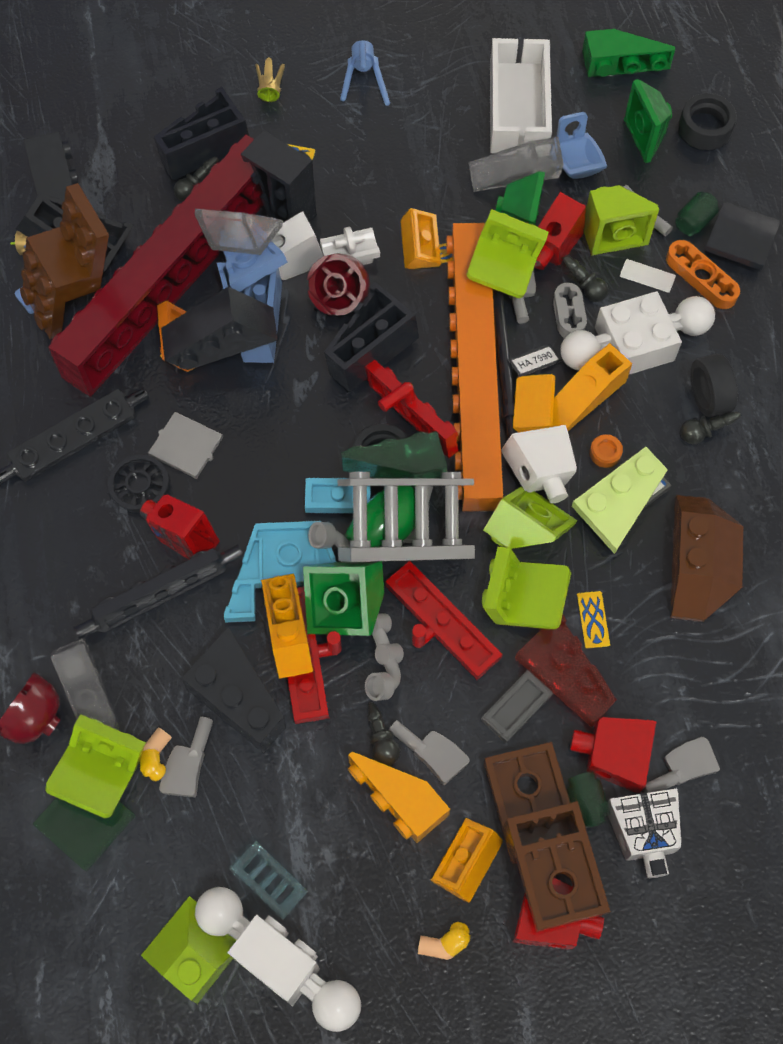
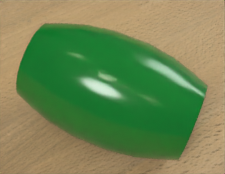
(376, 516)

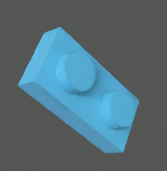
(325, 496)

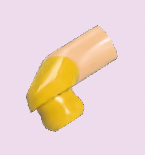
(150, 757)
(448, 945)

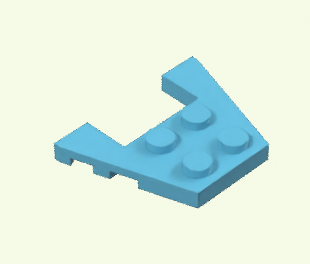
(272, 552)

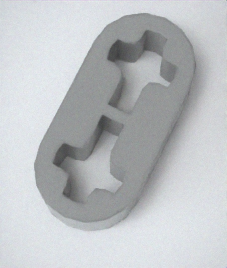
(563, 311)

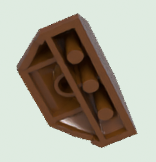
(705, 558)

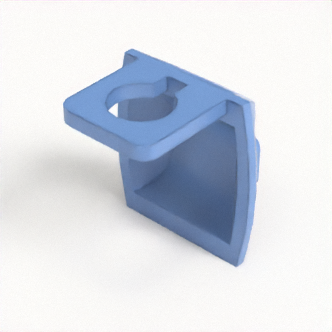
(579, 151)

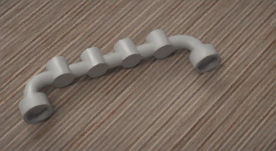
(377, 685)

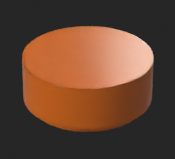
(606, 451)

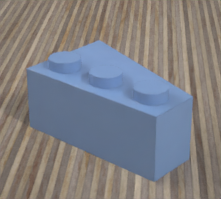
(269, 292)

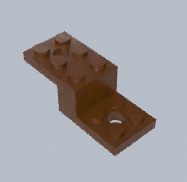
(64, 261)
(546, 837)

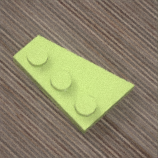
(620, 497)

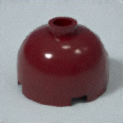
(338, 284)
(31, 712)

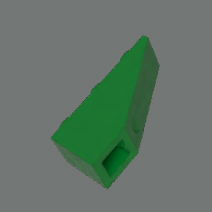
(623, 53)

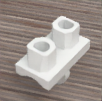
(358, 244)

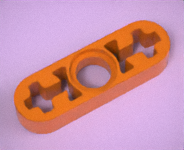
(704, 287)

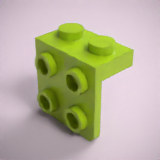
(506, 254)
(525, 592)
(95, 767)

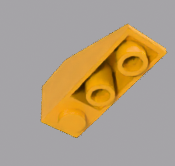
(590, 386)
(286, 626)
(405, 796)

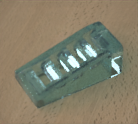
(259, 889)

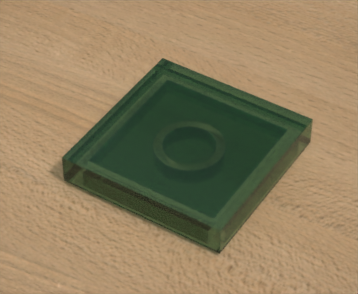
(80, 832)

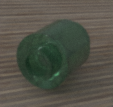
(697, 213)
(590, 797)

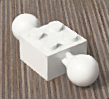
(640, 331)
(276, 961)

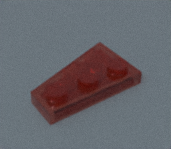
(563, 667)

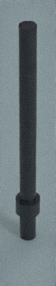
(505, 366)

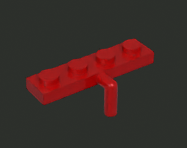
(406, 403)
(442, 621)
(307, 689)

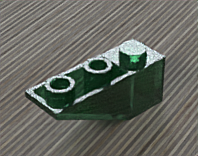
(405, 458)

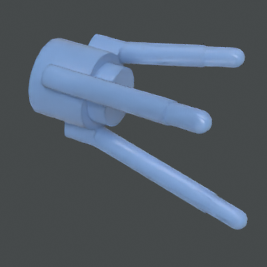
(363, 60)

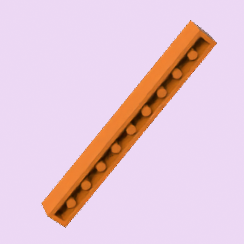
(474, 376)

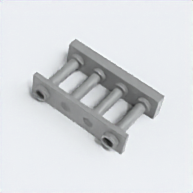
(392, 549)

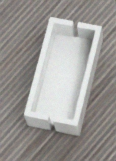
(519, 93)

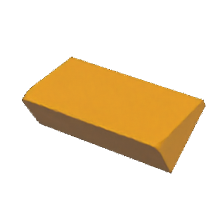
(420, 240)
(534, 402)
(467, 860)

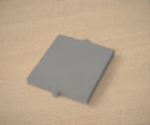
(185, 445)

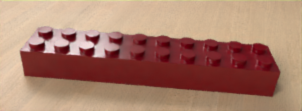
(156, 273)

